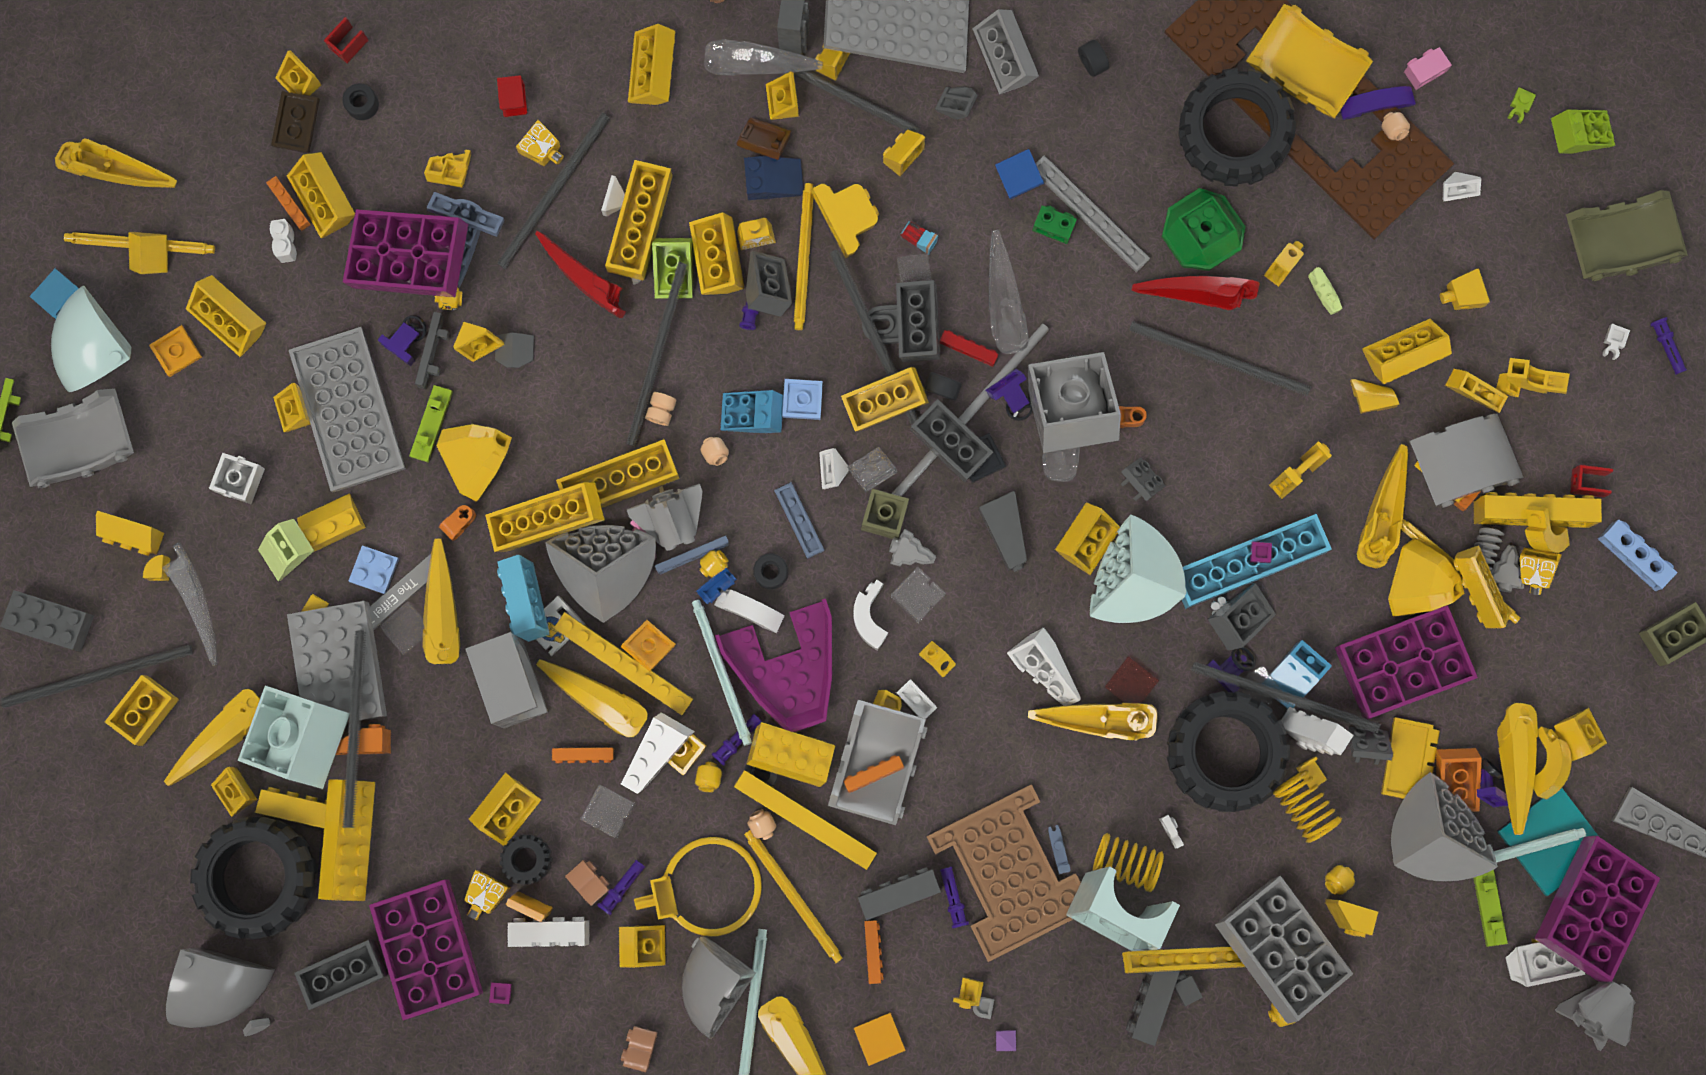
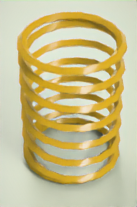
(1312, 836)
(1148, 884)

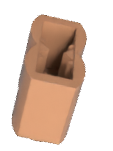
(588, 882)
(639, 1049)

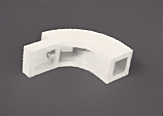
(750, 609)
(867, 629)

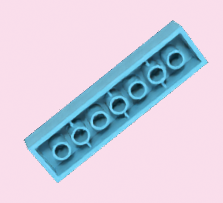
(1233, 566)

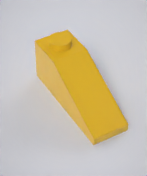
(1476, 390)

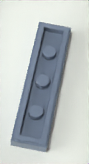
(799, 520)
(691, 555)

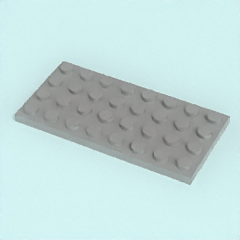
(900, 30)
(346, 409)

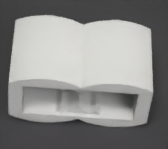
(283, 240)

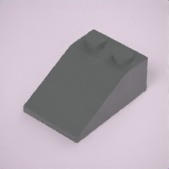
(767, 284)
(1242, 618)

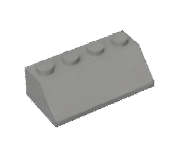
(1005, 51)

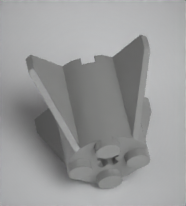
(670, 516)
(1603, 1012)

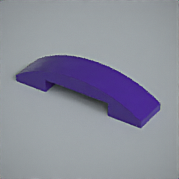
(1377, 100)

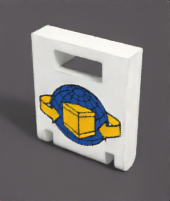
(555, 638)

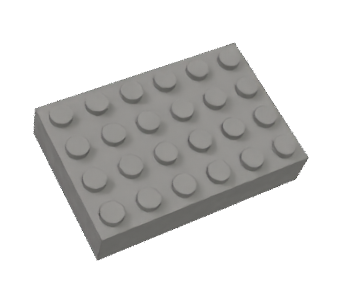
(324, 657)
(1284, 950)

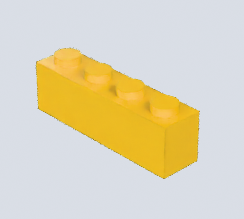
(292, 807)

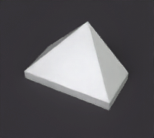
(1461, 186)
(613, 198)
(832, 468)

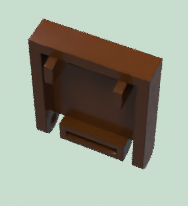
(762, 138)

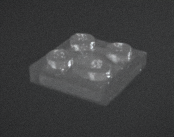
(872, 469)

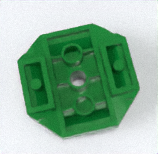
(1193, 245)

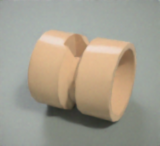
(660, 409)

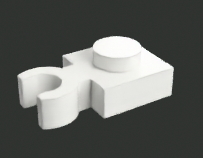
(1616, 338)
(1170, 826)

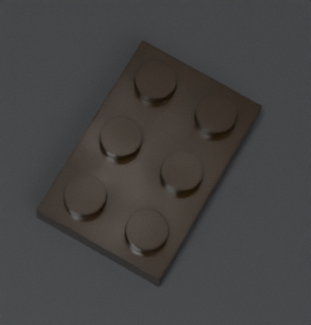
(295, 122)

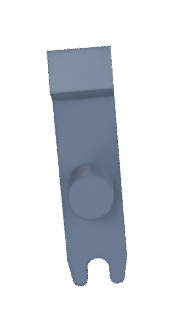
(1058, 850)

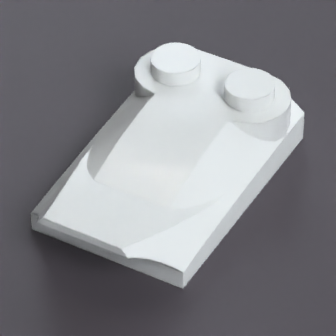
(1537, 965)

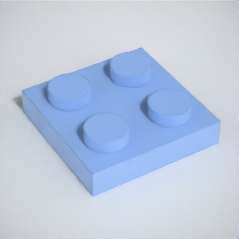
(802, 399)
(373, 570)

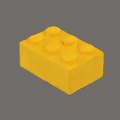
(141, 710)

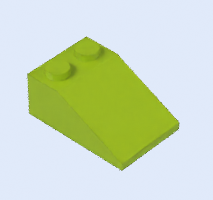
(666, 255)

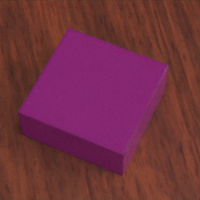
(1261, 552)
(500, 993)

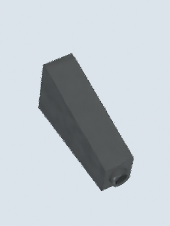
(1004, 526)

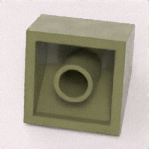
(884, 514)

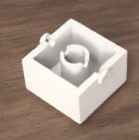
(236, 478)

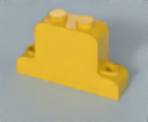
(846, 214)

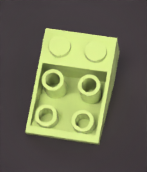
(285, 548)

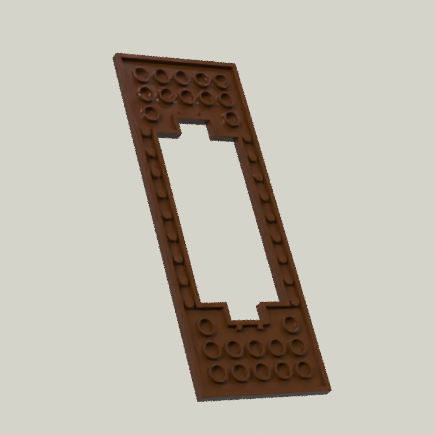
(1369, 194)

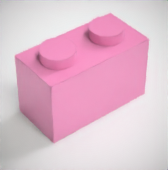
(1427, 68)

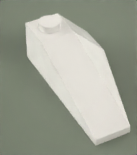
(1043, 661)

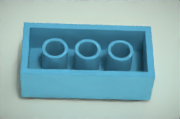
(522, 598)

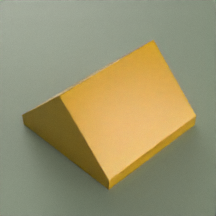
(296, 76)
(782, 97)
(148, 253)
(476, 341)
(291, 408)
(687, 754)
(233, 791)

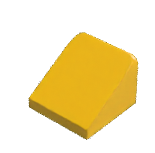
(1506, 387)
(314, 603)

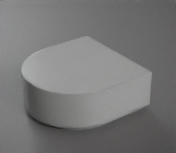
(985, 1008)

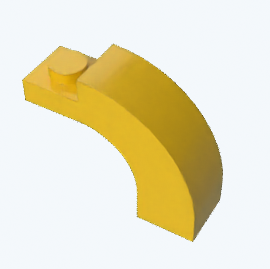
(1530, 378)
(1542, 535)
(1557, 767)

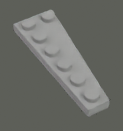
(1655, 820)

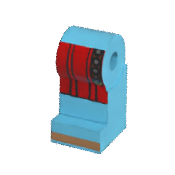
(919, 237)

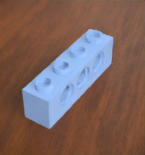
(1626, 553)

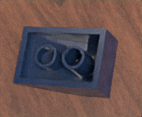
(773, 178)

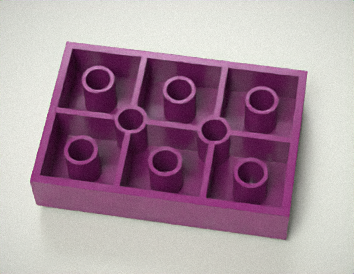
(405, 253)
(1405, 662)
(1597, 908)
(426, 949)

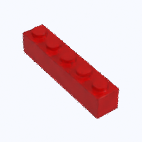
(969, 348)

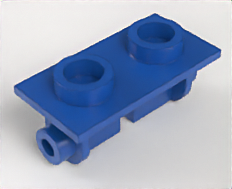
(712, 588)

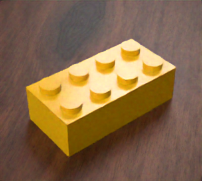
(885, 399)
(790, 754)

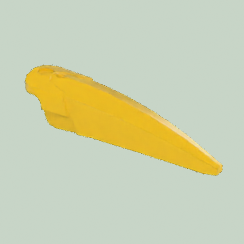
(109, 165)
(1385, 515)
(440, 621)
(606, 704)
(1111, 721)
(218, 737)
(1517, 753)
(791, 1038)

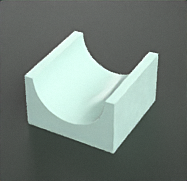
(293, 737)
(1100, 911)

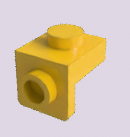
(969, 993)

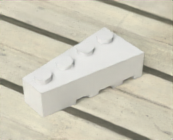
(1316, 733)
(658, 746)
(548, 932)

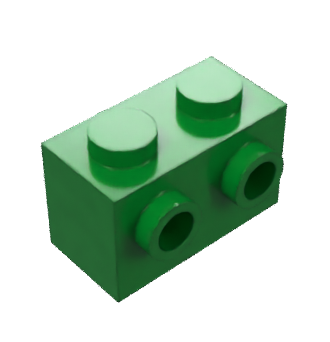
(1054, 224)

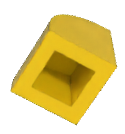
(153, 570)

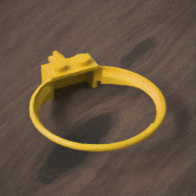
(664, 898)

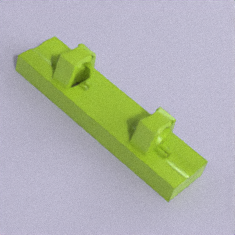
(5, 400)
(431, 424)
(1490, 909)

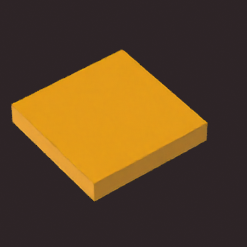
(175, 351)
(648, 645)
(529, 906)
(879, 1039)

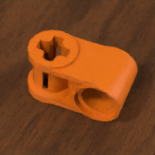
(1127, 419)
(455, 524)

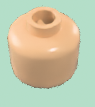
(1395, 126)
(714, 451)
(761, 824)

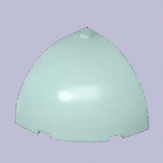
(85, 342)
(1137, 576)

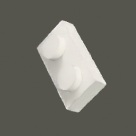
(916, 700)

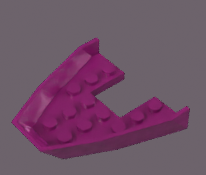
(792, 685)

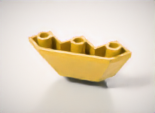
(473, 456)
(1423, 581)

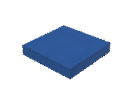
(1019, 174)

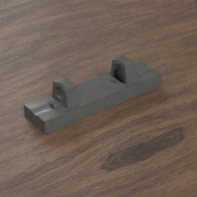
(434, 334)

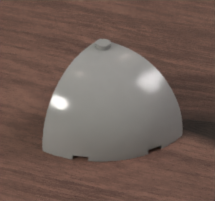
(603, 566)
(1439, 835)
(712, 984)
(212, 988)

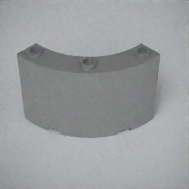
(73, 439)
(1466, 459)
(874, 737)

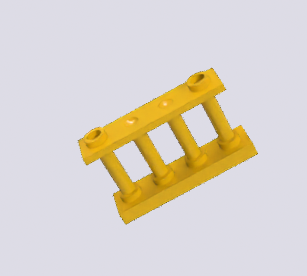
(1292, 477)

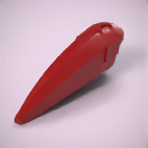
(592, 285)
(1204, 290)

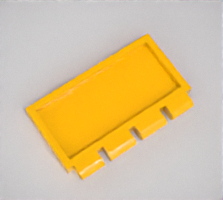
(1410, 757)

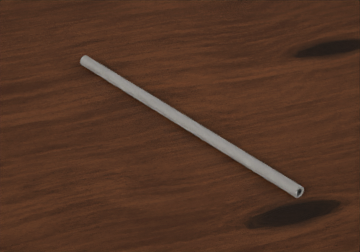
(973, 408)

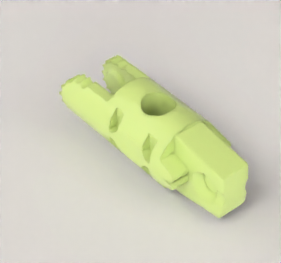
(1325, 291)

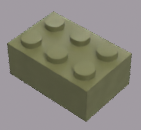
(1676, 634)

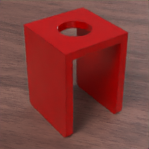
(338, 34)
(512, 96)
(1576, 485)

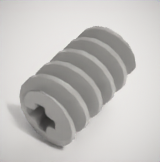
(1487, 543)

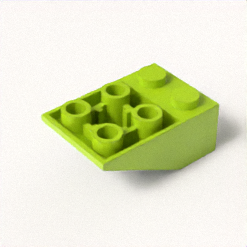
(1582, 130)

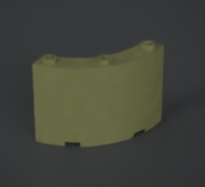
(1627, 236)

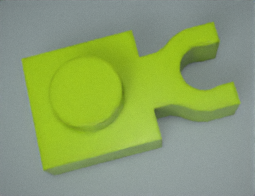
(1522, 103)

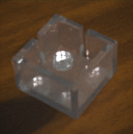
(917, 596)
(608, 810)

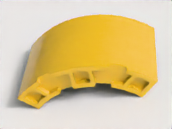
(1309, 61)

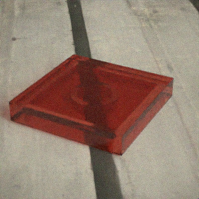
(1131, 682)

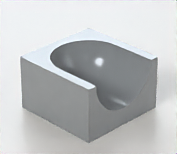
(1074, 402)
(506, 680)

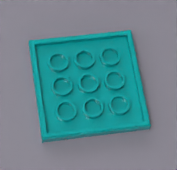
(1543, 820)

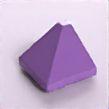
(1006, 1040)

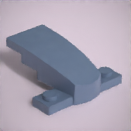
(473, 215)

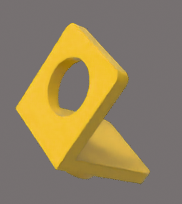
(936, 657)
(1314, 771)

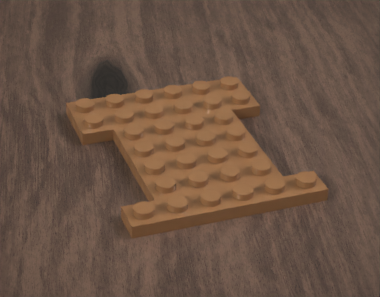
(1008, 874)

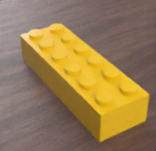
(639, 220)
(627, 473)
(1563, 511)
(544, 517)
(346, 849)

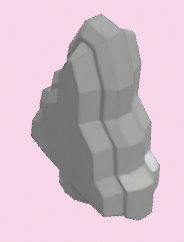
(909, 550)
(1507, 571)

